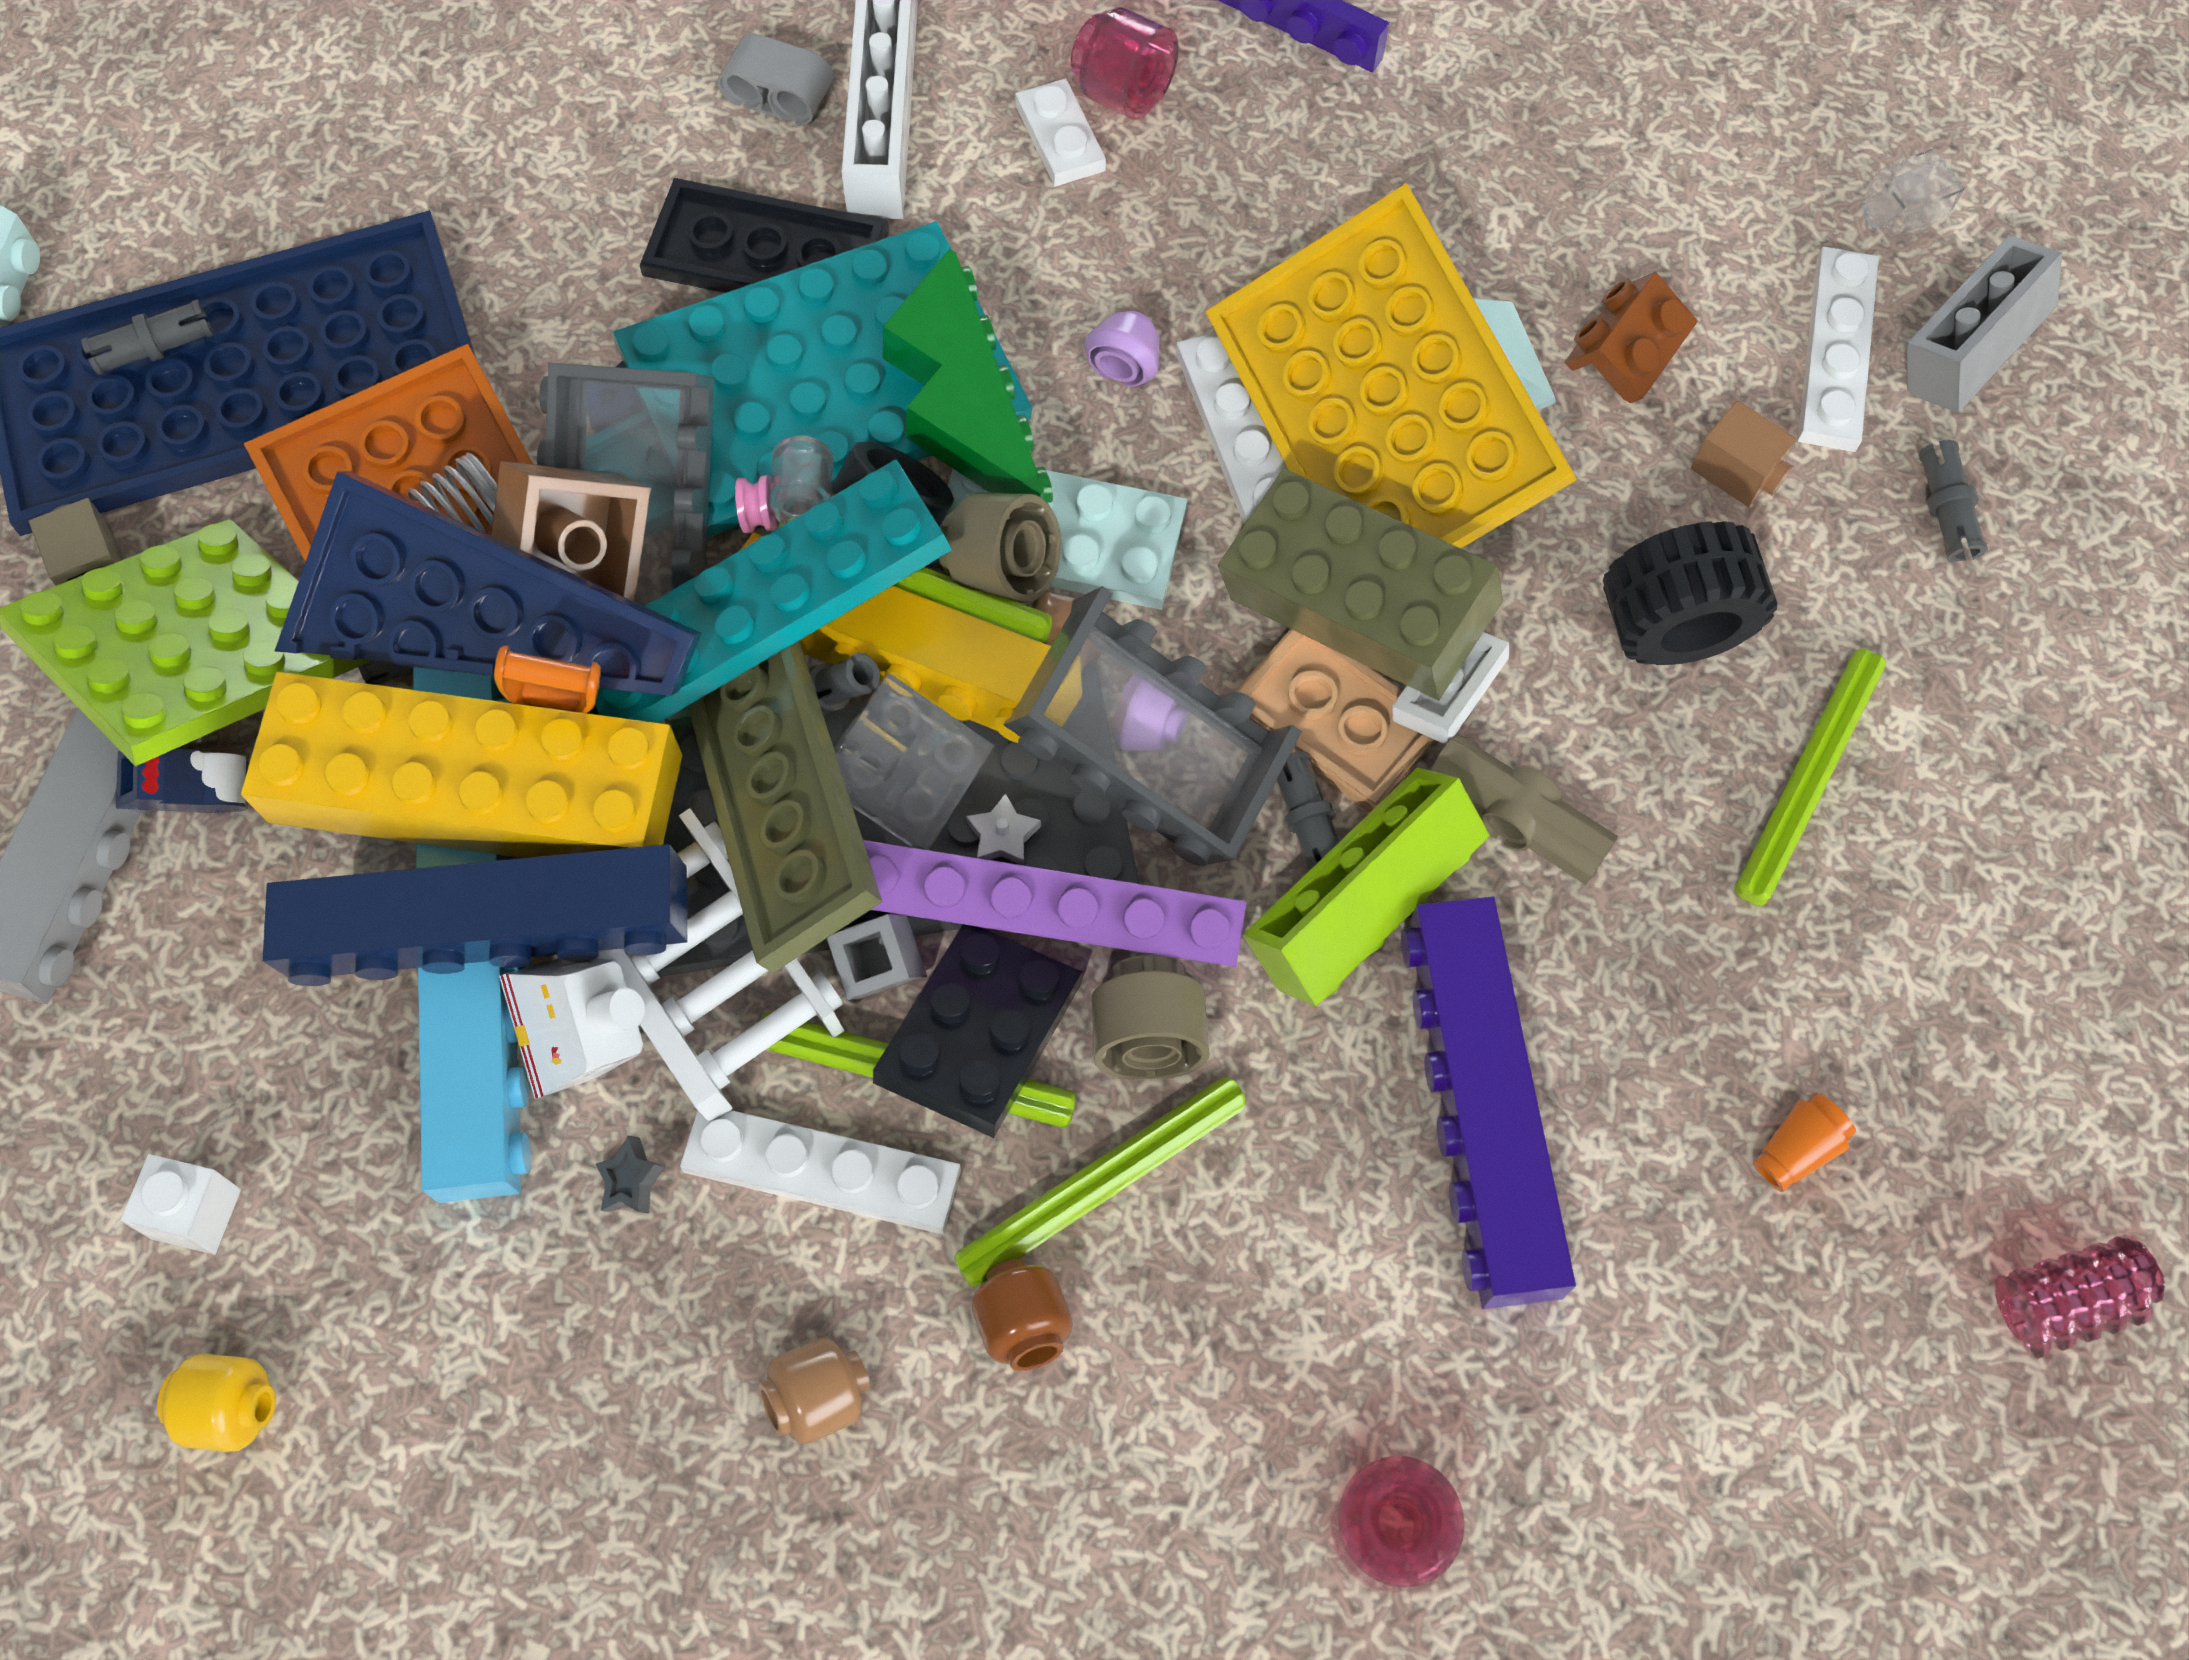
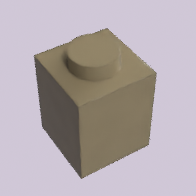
(74, 541)

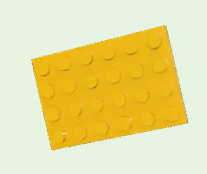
(1390, 378)

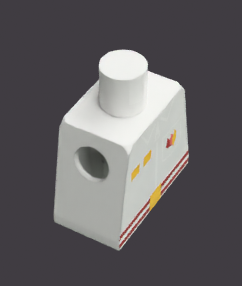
(572, 1020)

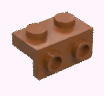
(1633, 335)

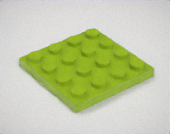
(168, 639)

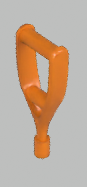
(546, 681)

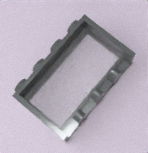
(651, 431)
(1150, 734)

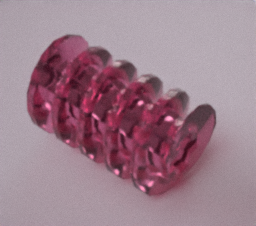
(2080, 1295)

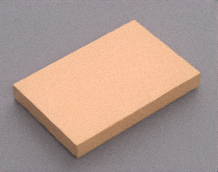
(1341, 716)

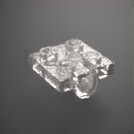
(908, 762)

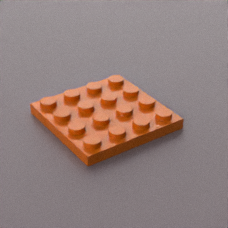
(392, 437)

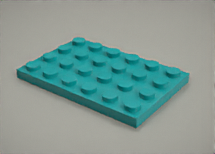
(799, 359)

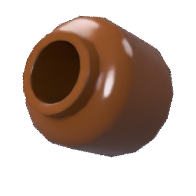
(1022, 1315)

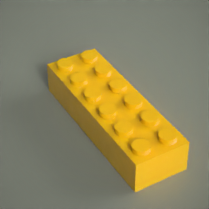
(459, 770)

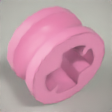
(754, 505)

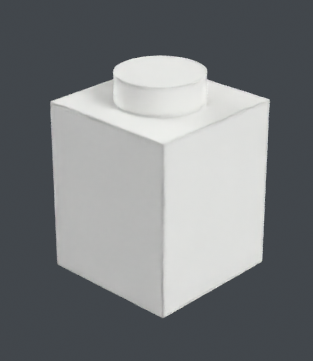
(181, 1204)

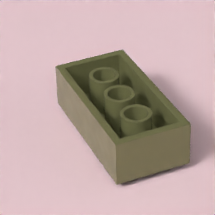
(1362, 583)

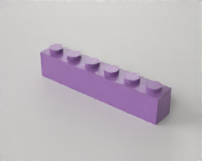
(1056, 904)

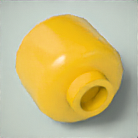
(215, 1402)

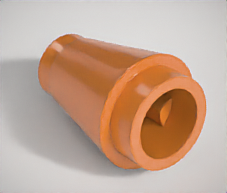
(1805, 1141)

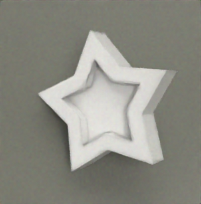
(1003, 832)

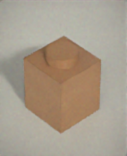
(1745, 454)

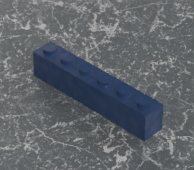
(476, 914)

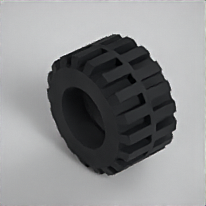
(1689, 593)

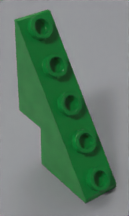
(966, 397)

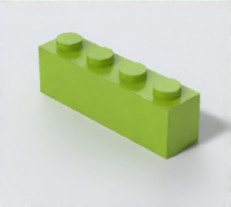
(1367, 886)

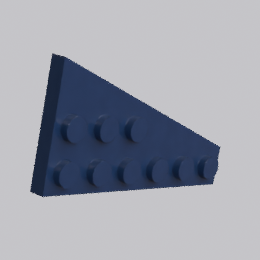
(443, 596)

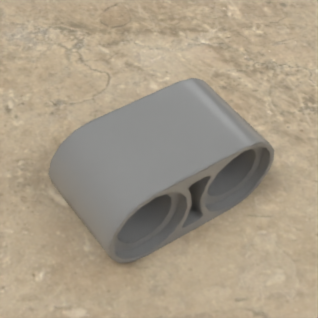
(776, 78)

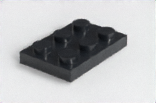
(977, 1029)

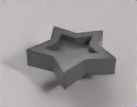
(628, 1177)

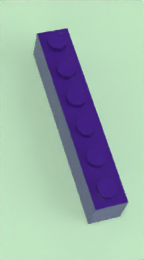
(1488, 1105)

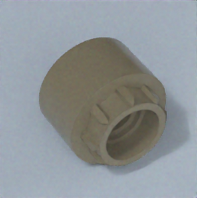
(1003, 545)
(1149, 1020)

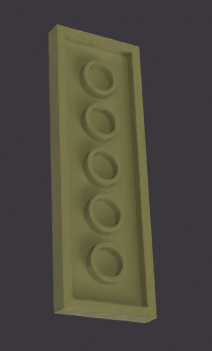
(783, 809)

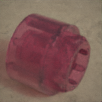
(1124, 61)
(1434, 1513)

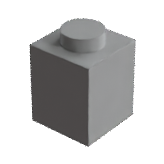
(876, 956)

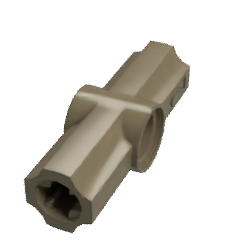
(1526, 809)

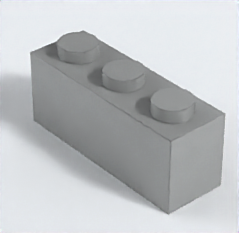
(1983, 323)

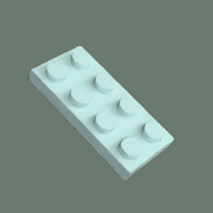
(1108, 536)

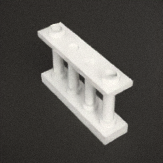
(672, 1020)

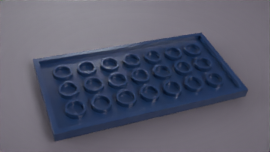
(285, 343)

